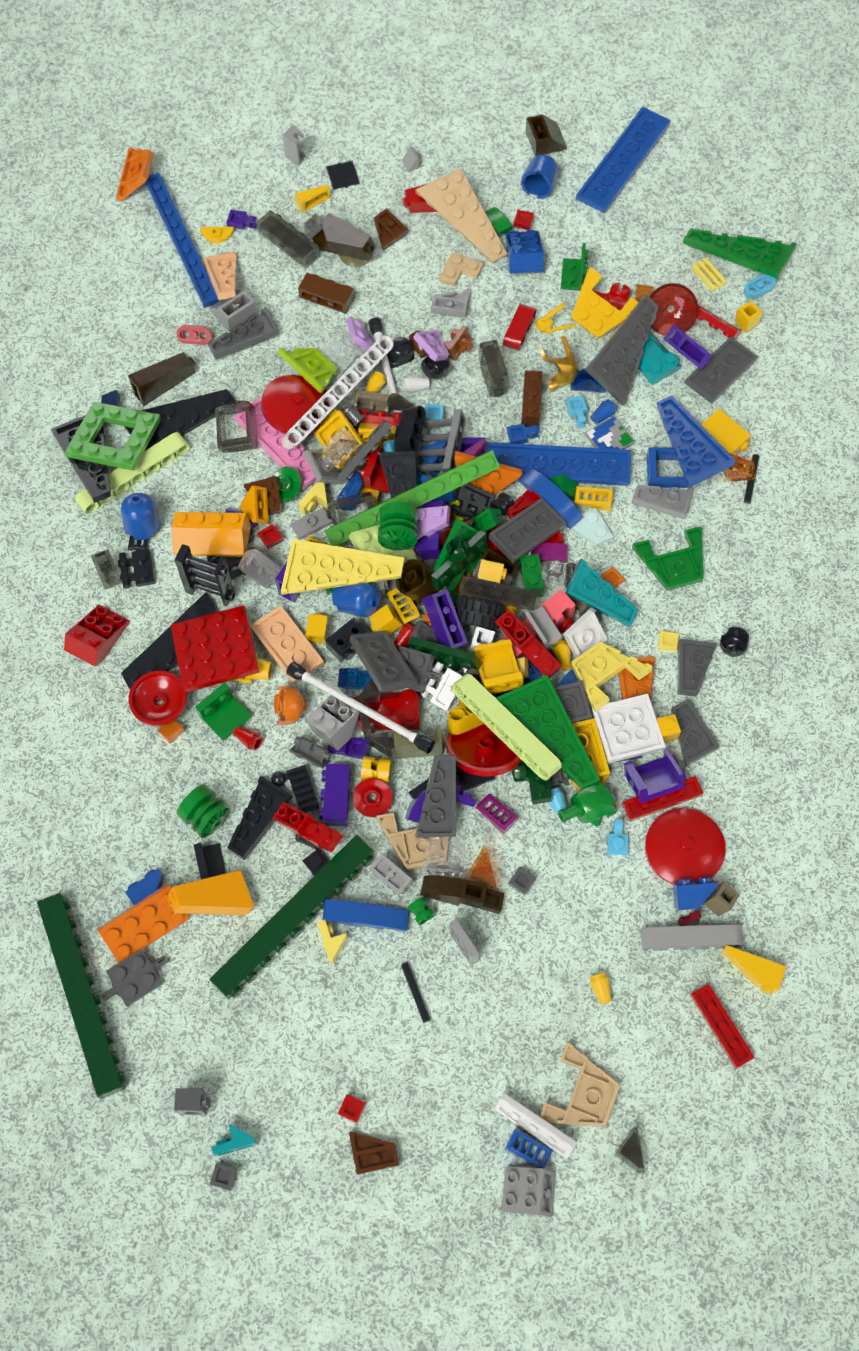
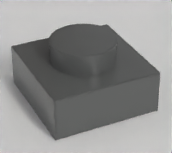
(522, 881)
(223, 1176)

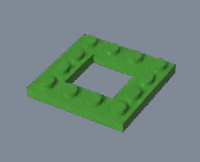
(82, 443)

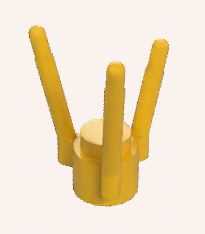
(544, 323)

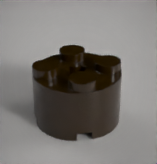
(416, 580)

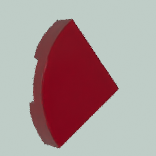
(692, 918)

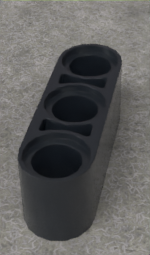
(410, 429)

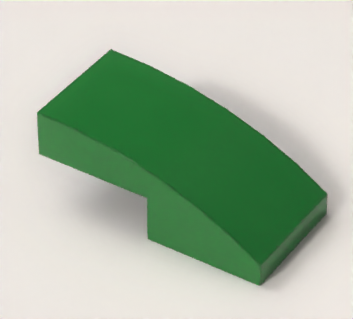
(499, 221)

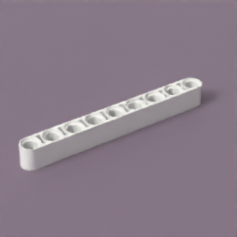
(332, 397)

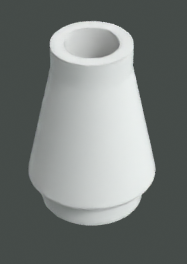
(414, 384)

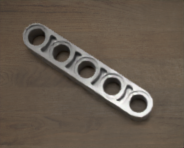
(691, 937)

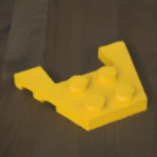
(594, 312)

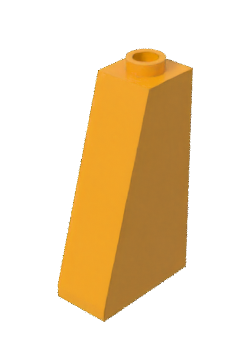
(214, 895)

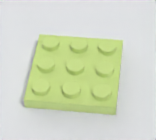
(368, 541)

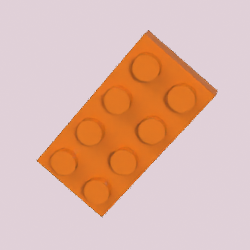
(141, 924)

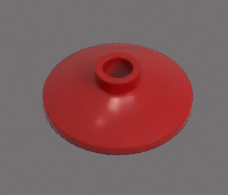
(370, 807)

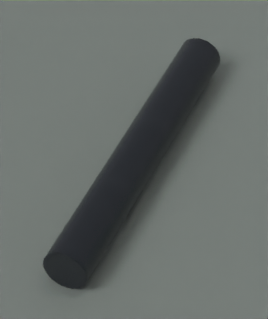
(750, 483)
(415, 992)

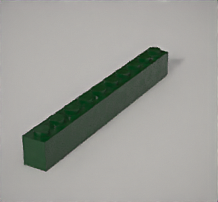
(292, 917)
(81, 996)

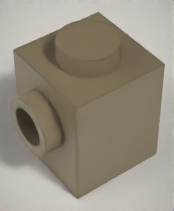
(721, 899)

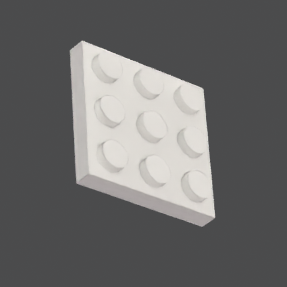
(628, 728)

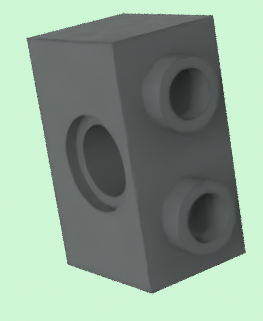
(191, 1102)

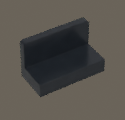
(209, 860)

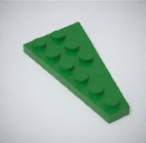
(743, 250)
(544, 716)

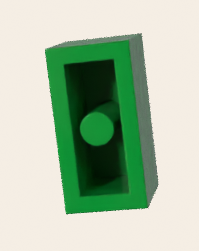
(531, 573)

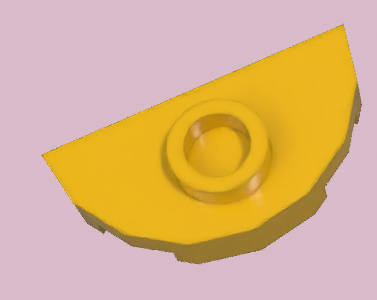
(217, 234)

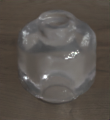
(553, 573)

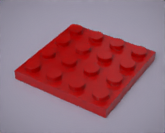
(214, 649)

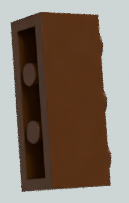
(326, 292)
(531, 398)

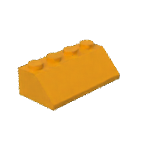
(211, 533)

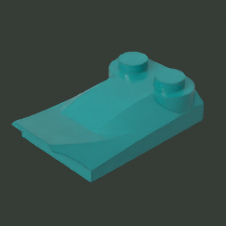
(657, 361)

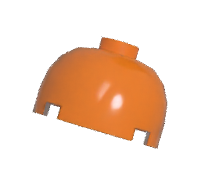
(290, 703)

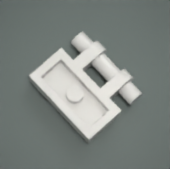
(443, 695)

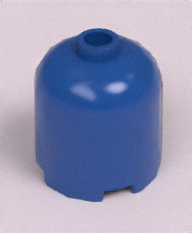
(540, 176)
(140, 516)
(357, 599)

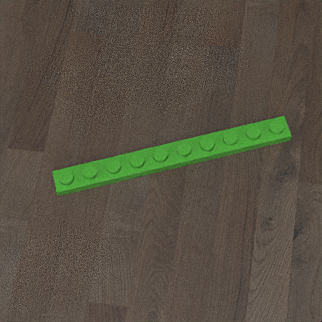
(417, 495)

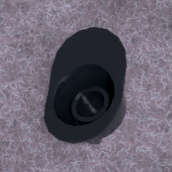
(401, 352)

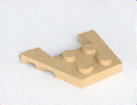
(406, 845)
(591, 1097)

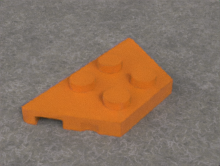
(134, 171)
(493, 481)

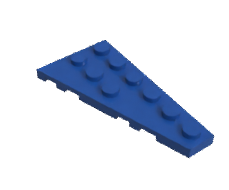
(694, 447)

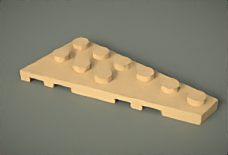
(462, 210)

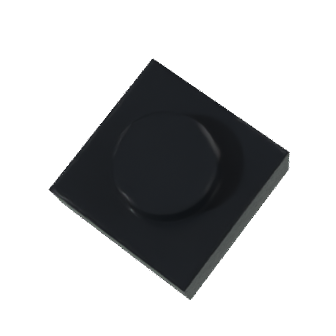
(315, 862)

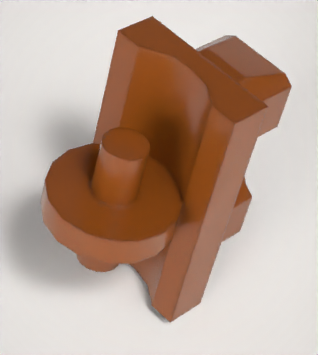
(460, 342)

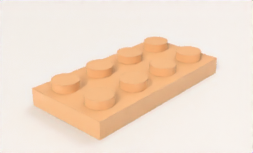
(286, 642)

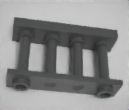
(454, 443)

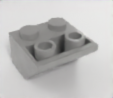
(234, 310)
(333, 722)

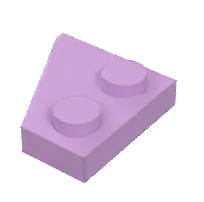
(359, 333)
(432, 345)
(431, 520)

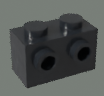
(339, 641)

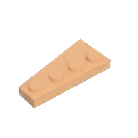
(222, 274)

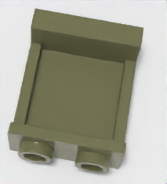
(407, 749)

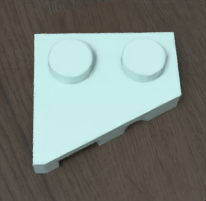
(593, 528)

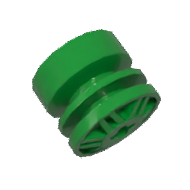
(397, 526)
(203, 810)

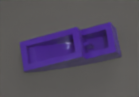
(688, 347)

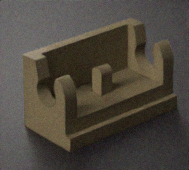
(371, 401)

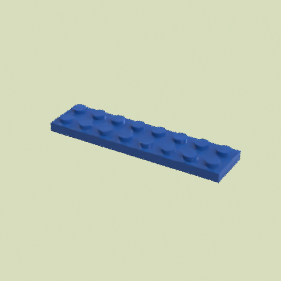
(623, 160)
(576, 463)

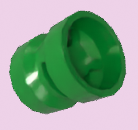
(421, 910)

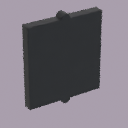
(342, 175)

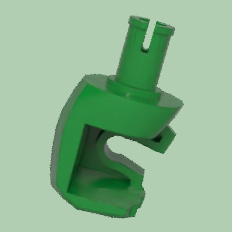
(590, 805)

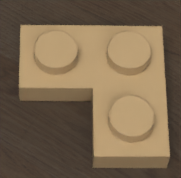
(459, 265)

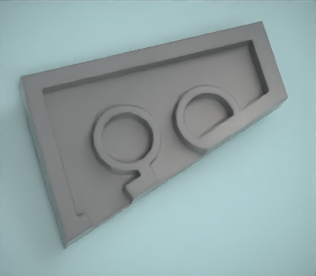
(668, 501)

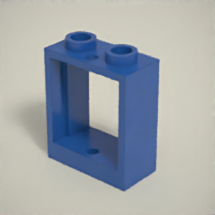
(662, 453)

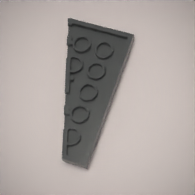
(621, 354)

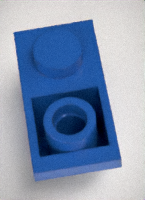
(140, 890)
(692, 894)

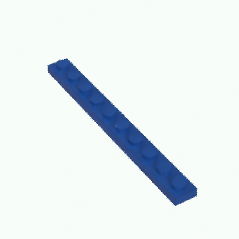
(181, 240)

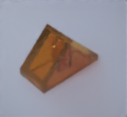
(741, 471)
(482, 871)

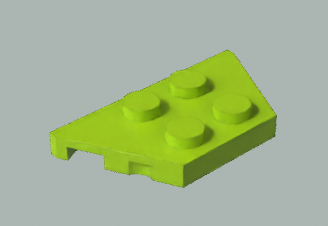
(311, 366)

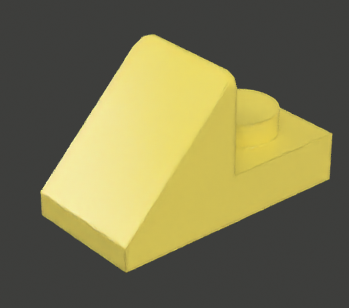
(315, 495)
(332, 945)

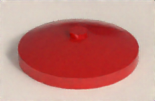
(288, 400)
(481, 752)
(684, 845)

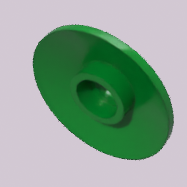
(288, 476)

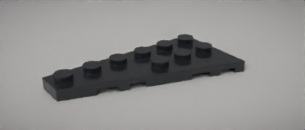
(186, 414)

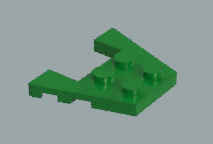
(677, 567)

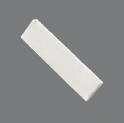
(535, 1125)

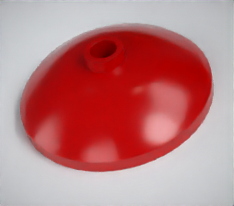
(153, 688)

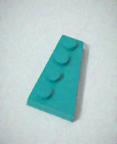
(596, 593)

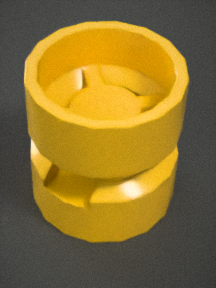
(382, 765)

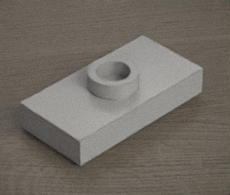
(311, 523)

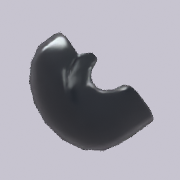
(430, 367)
(738, 638)

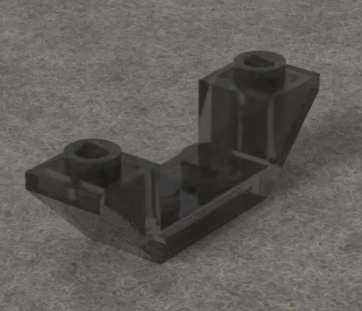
(381, 740)

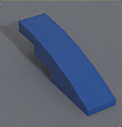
(365, 915)

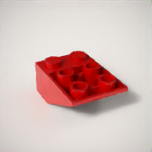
(95, 635)

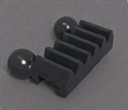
(300, 785)

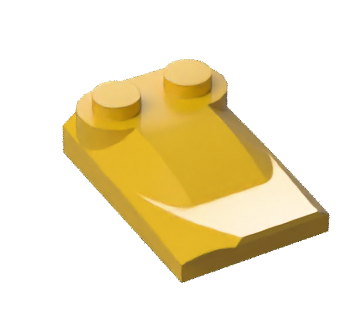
(331, 426)
(590, 739)

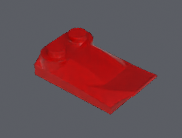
(398, 707)

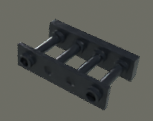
(204, 575)

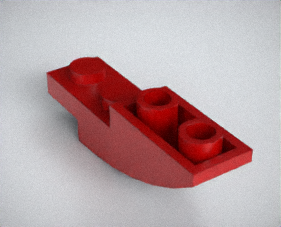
(528, 644)
(307, 827)

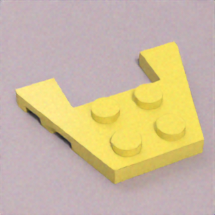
(600, 665)

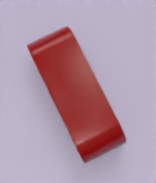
(519, 326)

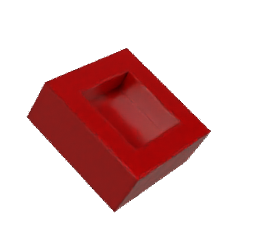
(523, 219)
(270, 536)
(351, 1108)

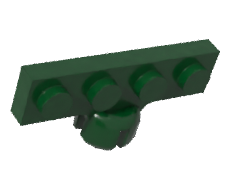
(460, 555)
(447, 655)
(539, 788)

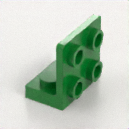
(574, 271)
(222, 712)

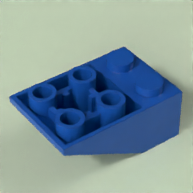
(524, 251)

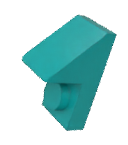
(239, 1141)

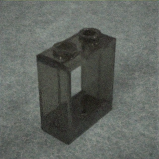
(493, 368)
(236, 444)
(365, 497)

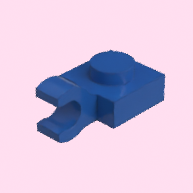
(519, 434)

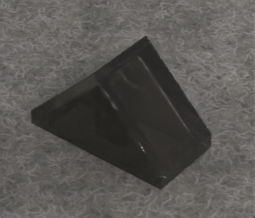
(106, 569)
(630, 1152)

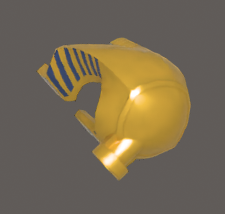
(566, 367)

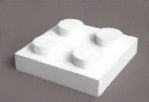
(584, 634)

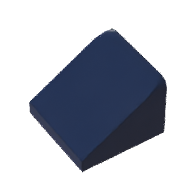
(111, 398)

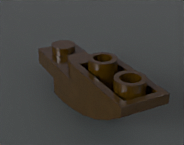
(462, 891)

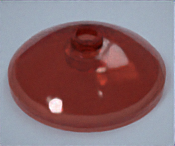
(684, 310)

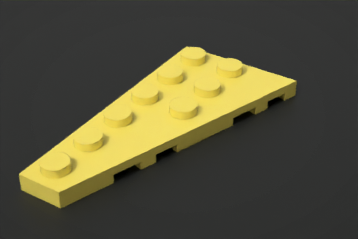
(327, 566)

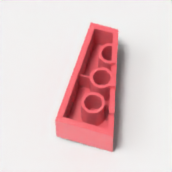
(558, 608)

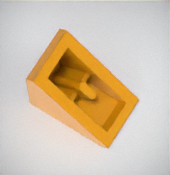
(256, 505)

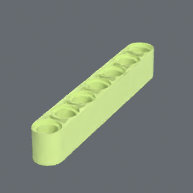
(151, 460)
(506, 726)

